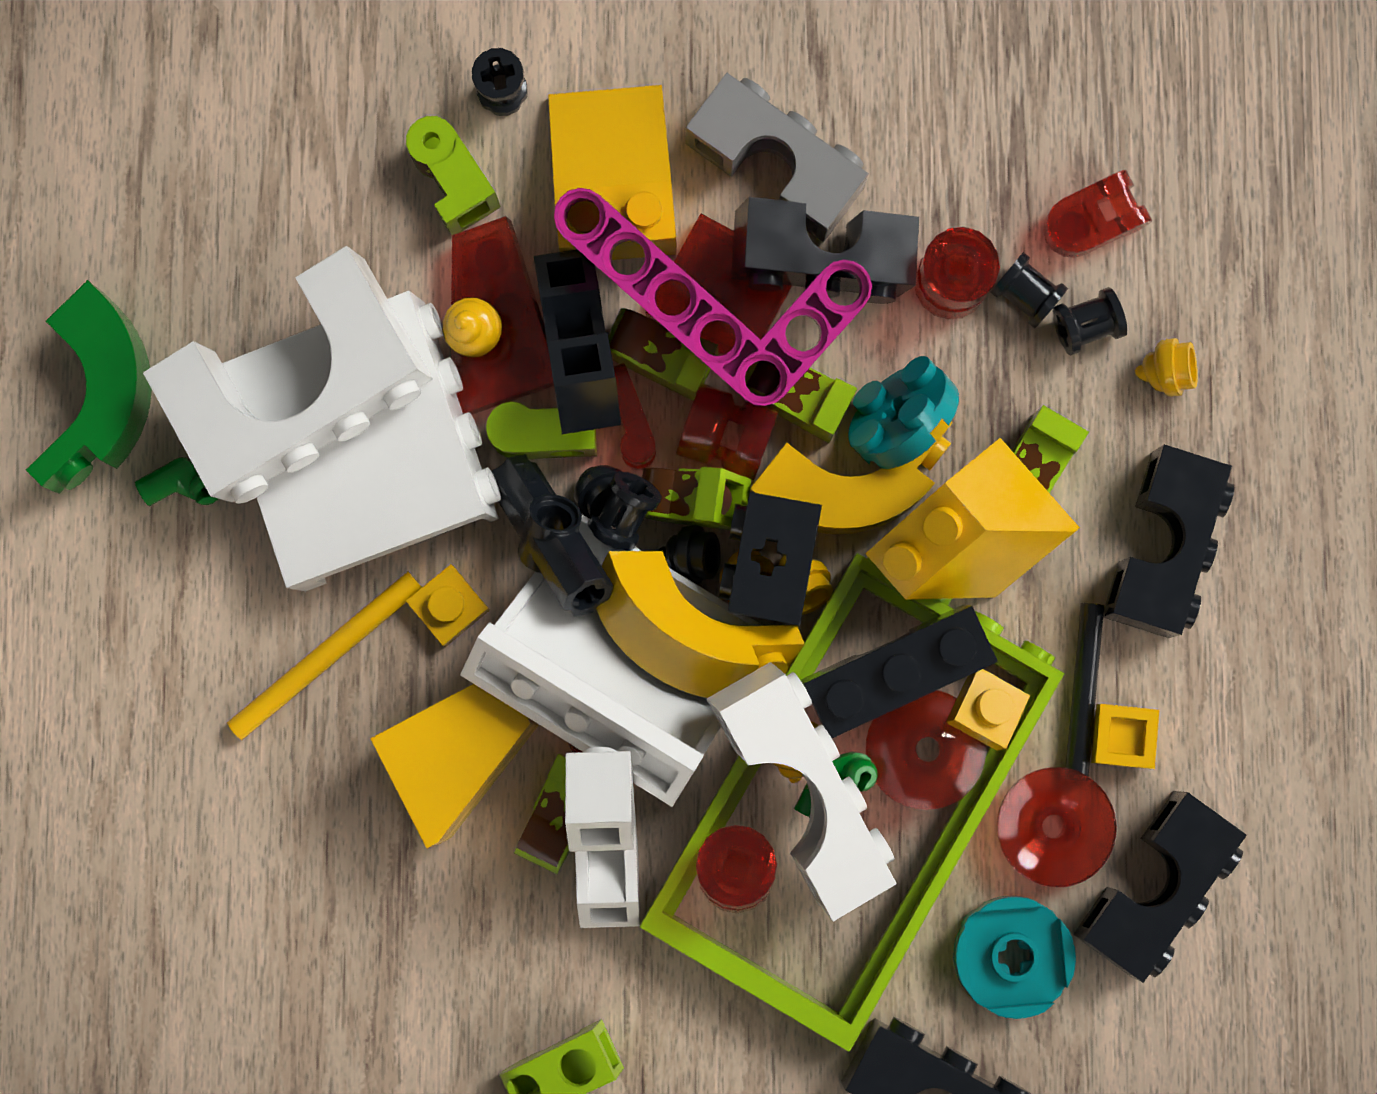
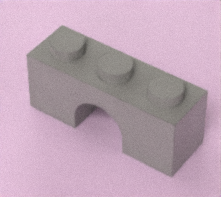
(742, 122)

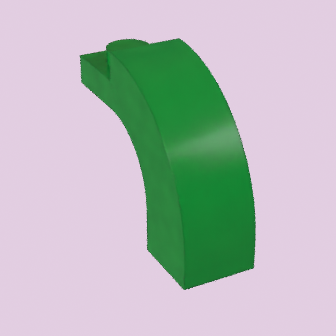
(115, 394)

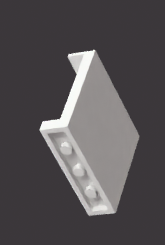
(382, 489)
(588, 690)

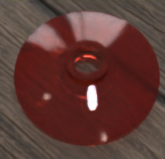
(903, 774)
(1086, 831)

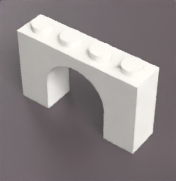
(369, 371)

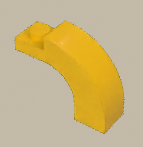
(856, 501)
(677, 640)

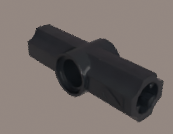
(551, 536)

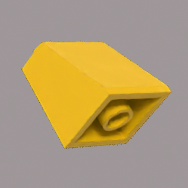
(974, 532)
(451, 757)

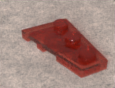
(492, 268)

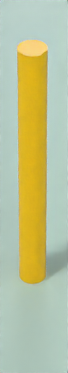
(324, 656)

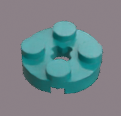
(901, 412)
(1040, 979)

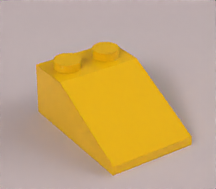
(619, 150)

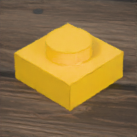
(448, 605)
(988, 709)
(1125, 736)

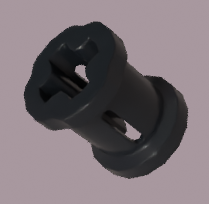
(483, 79)
(1029, 290)
(1110, 321)
(623, 495)

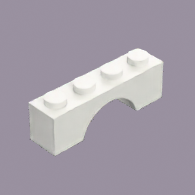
(604, 836)
(837, 851)

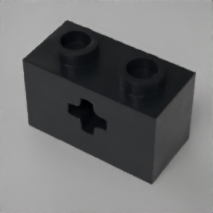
(794, 529)

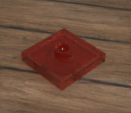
(708, 260)

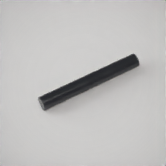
(1085, 687)

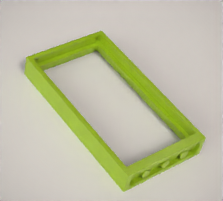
(1026, 663)

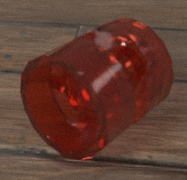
(956, 272)
(708, 424)
(736, 868)

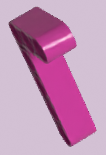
(704, 308)

